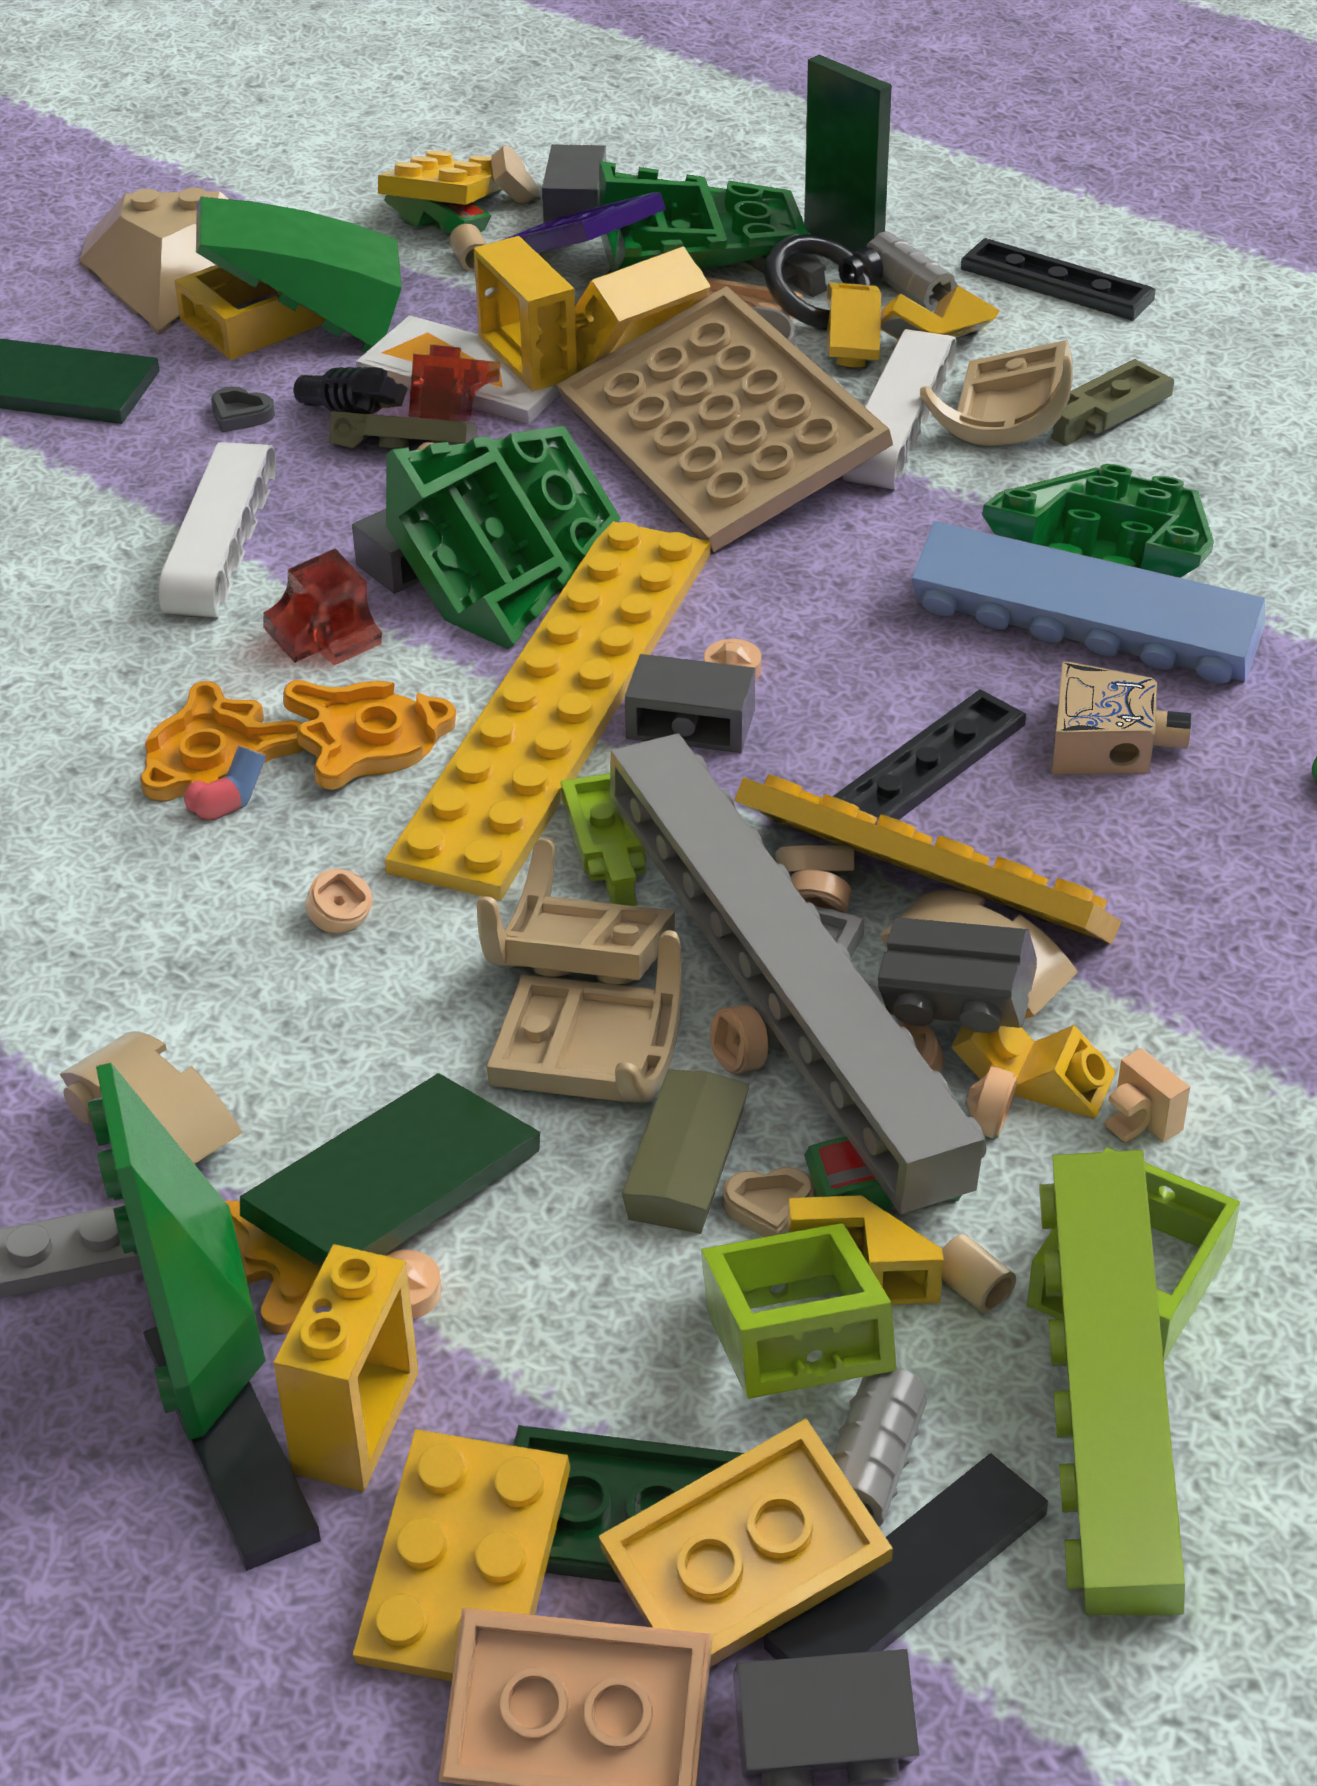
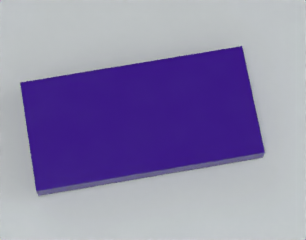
(590, 223)

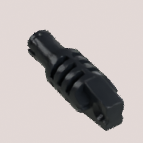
(350, 390)

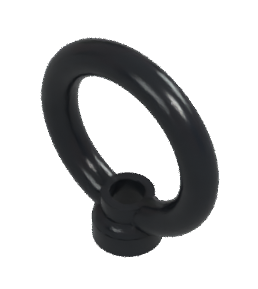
(855, 267)

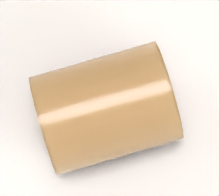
(462, 242)
(976, 1273)

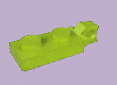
(603, 838)

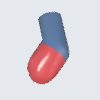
(229, 793)

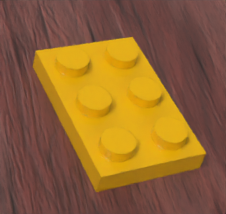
(440, 178)
(462, 1534)
(748, 1544)

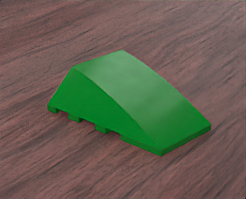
(709, 221)
(309, 259)
(495, 524)

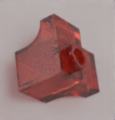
(447, 384)
(323, 611)

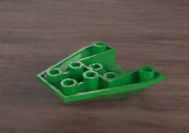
(1109, 518)
(184, 1254)

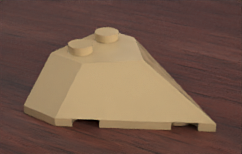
(144, 248)

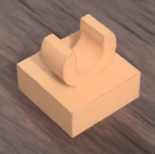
(1148, 1099)

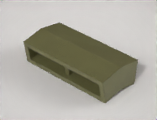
(684, 1149)

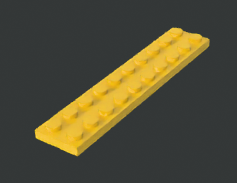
(548, 712)

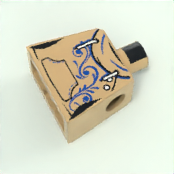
(1111, 722)

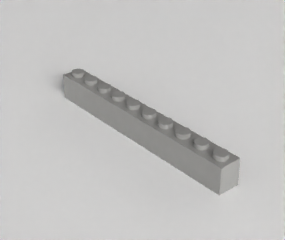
(798, 977)

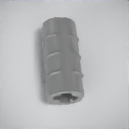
(912, 271)
(879, 1436)

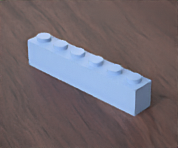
(1090, 602)

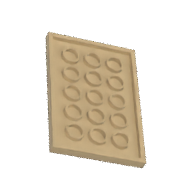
(724, 417)

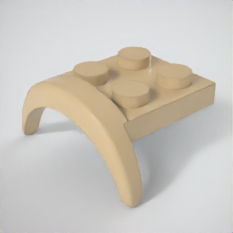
(1008, 396)
(570, 934)
(591, 1034)

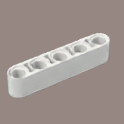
(896, 401)
(215, 529)

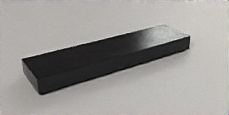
(1058, 279)
(934, 756)
(250, 1478)
(930, 1561)

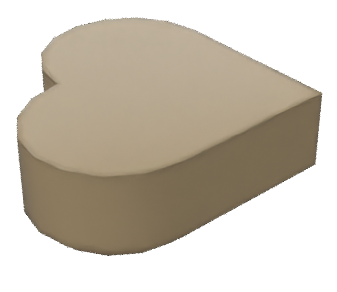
(512, 176)
(828, 858)
(763, 1200)

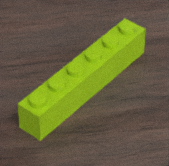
(1117, 1387)

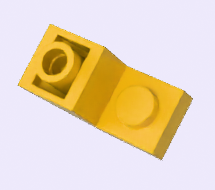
(853, 323)
(1053, 1071)

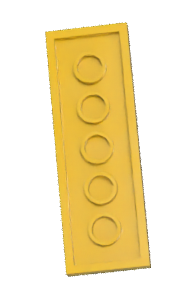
(946, 861)

